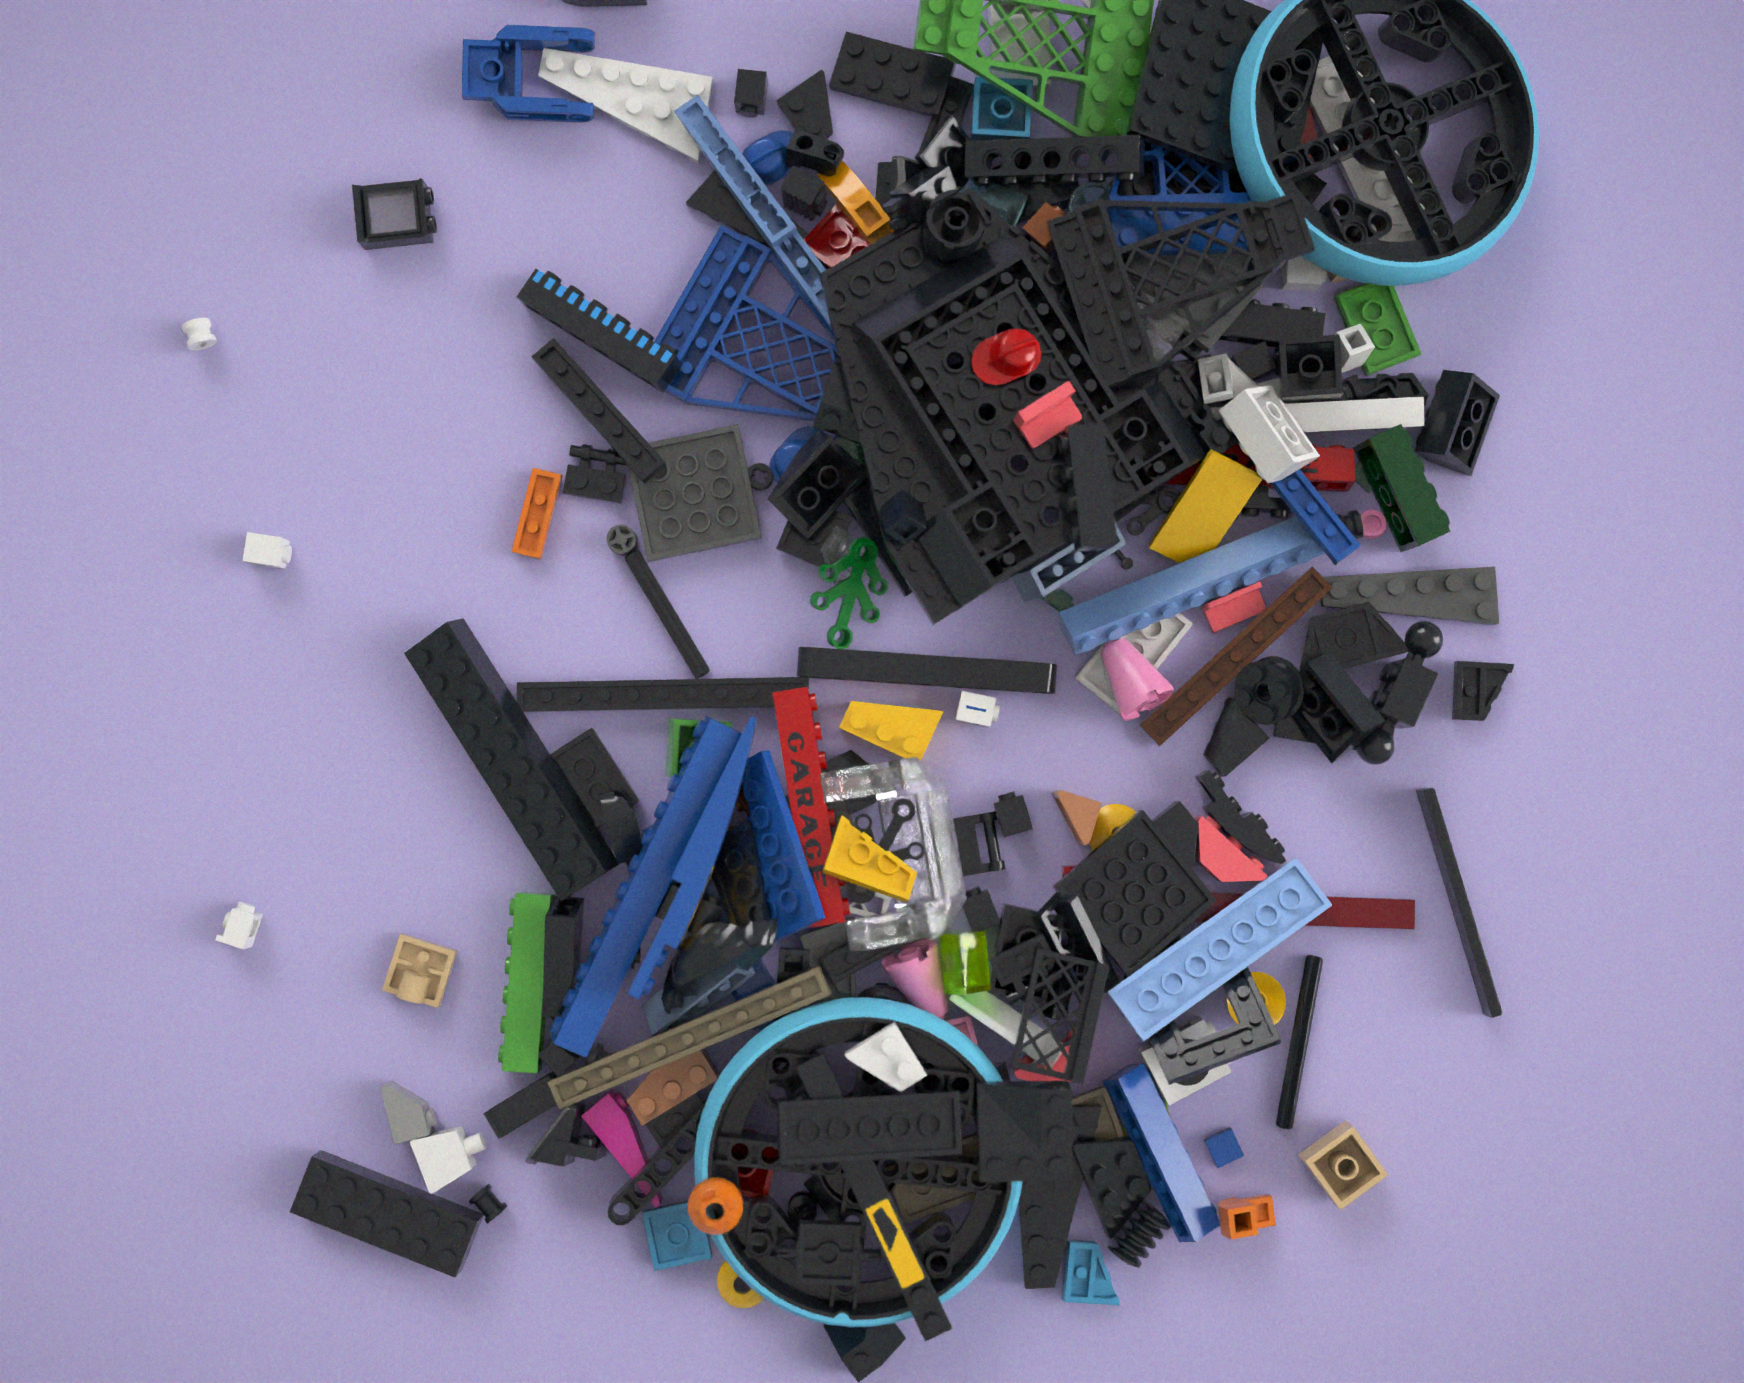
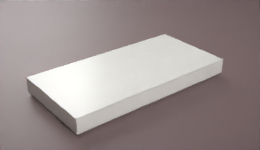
(1152, 642)

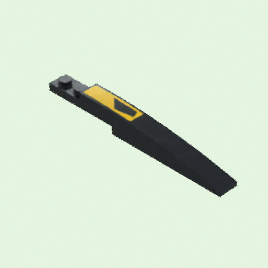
(883, 1216)

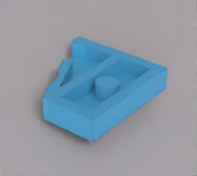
(1086, 1276)

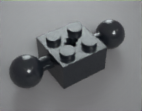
(1402, 691)

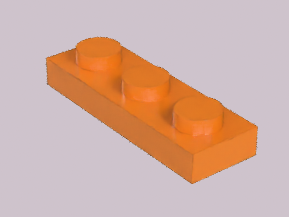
(536, 513)

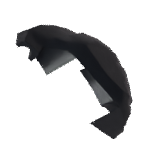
(712, 947)

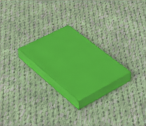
(1383, 320)

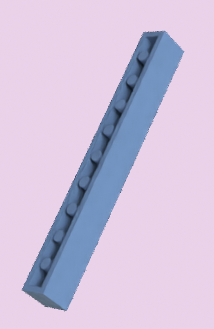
(1187, 585)

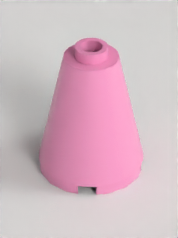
(1133, 679)
(919, 975)

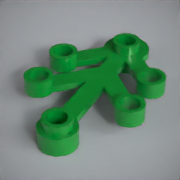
(851, 588)

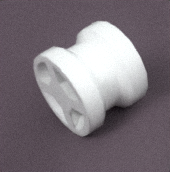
(199, 334)

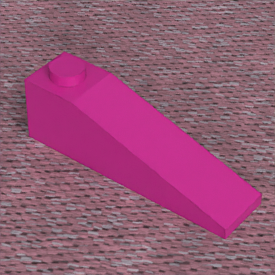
(617, 1131)

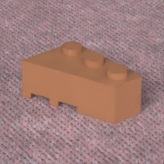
(672, 1084)

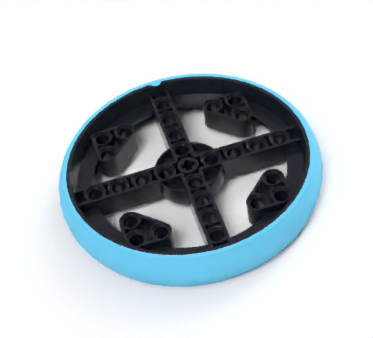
(1385, 127)
(721, 1126)

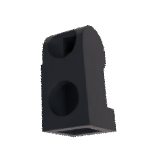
(813, 153)

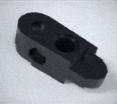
(621, 825)

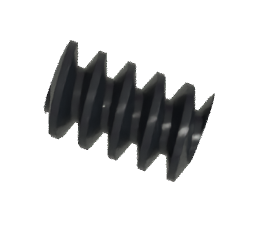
(1140, 1235)

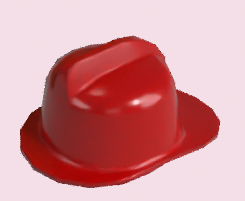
(1006, 357)

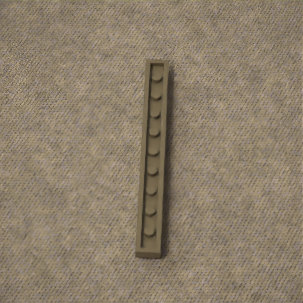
(689, 1037)

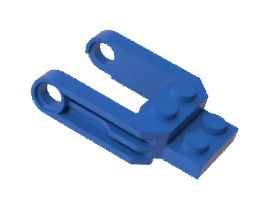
(495, 72)

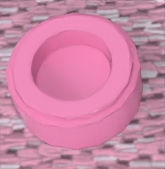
(1373, 524)

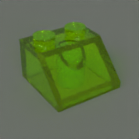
(965, 962)

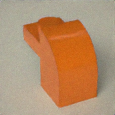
(1245, 1216)

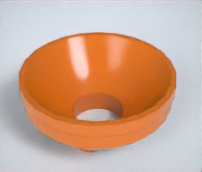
(715, 1191)

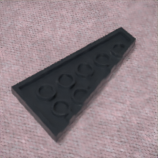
(1048, 1211)

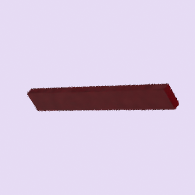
(1343, 912)

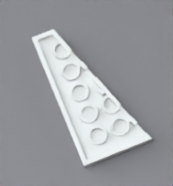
(630, 93)

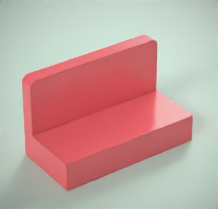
(1048, 416)
(1234, 607)

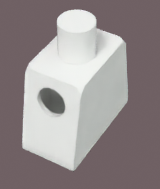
(446, 1155)

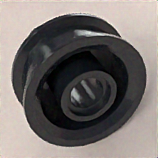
(1282, 698)

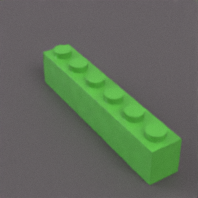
(524, 994)

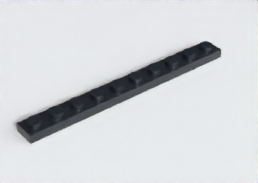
(653, 694)

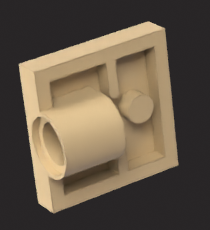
(419, 971)

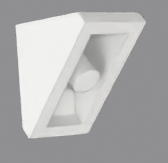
(1222, 379)

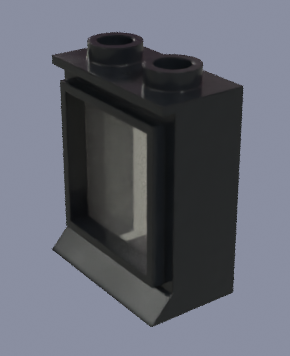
(394, 214)

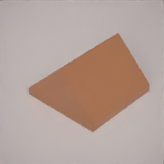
(1079, 814)

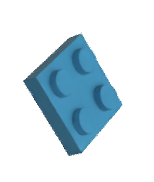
(673, 1237)

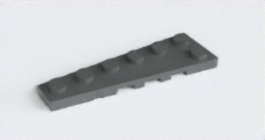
(1435, 594)

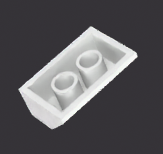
(1268, 433)

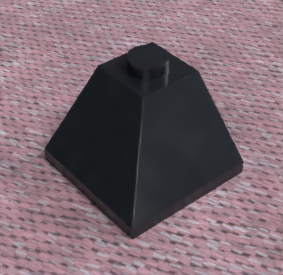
(865, 1347)

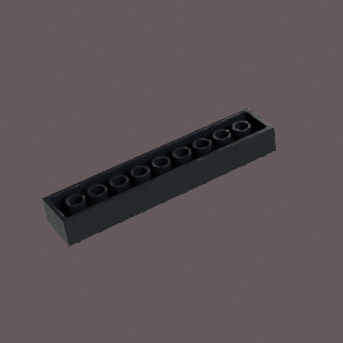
(511, 758)

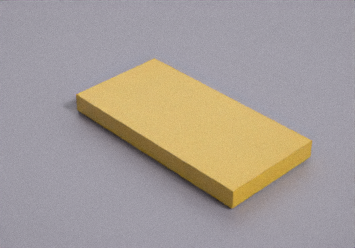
(1205, 508)

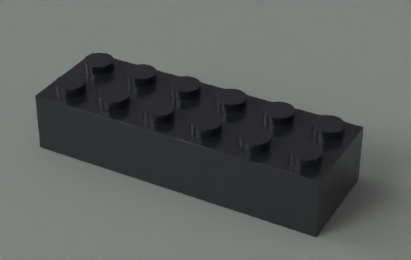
(386, 1213)

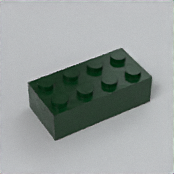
(1402, 488)

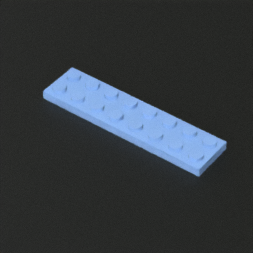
(1218, 949)

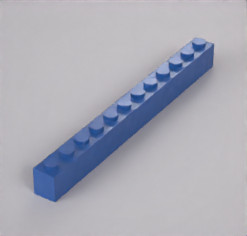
(644, 888)

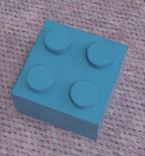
(998, 114)

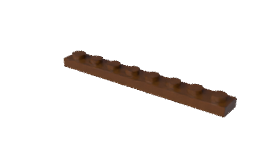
(1235, 656)

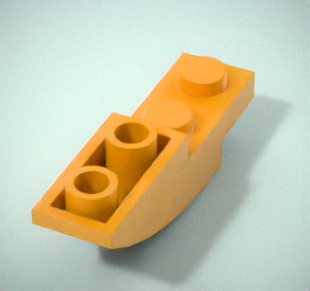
(857, 203)

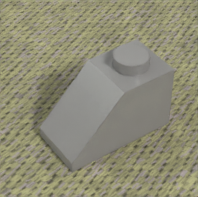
(407, 1113)

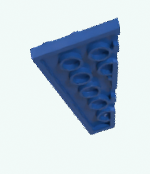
(782, 863)

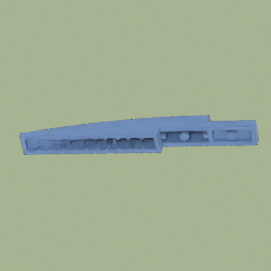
(755, 200)

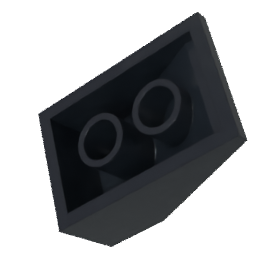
(1053, 192)
(816, 483)

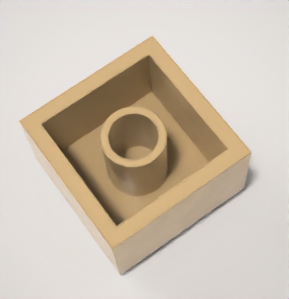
(1343, 1165)

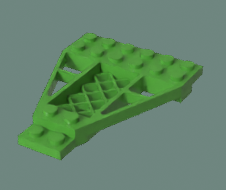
(1109, 66)

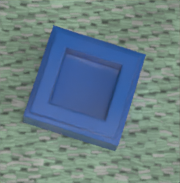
(1223, 1147)

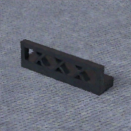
(1081, 936)

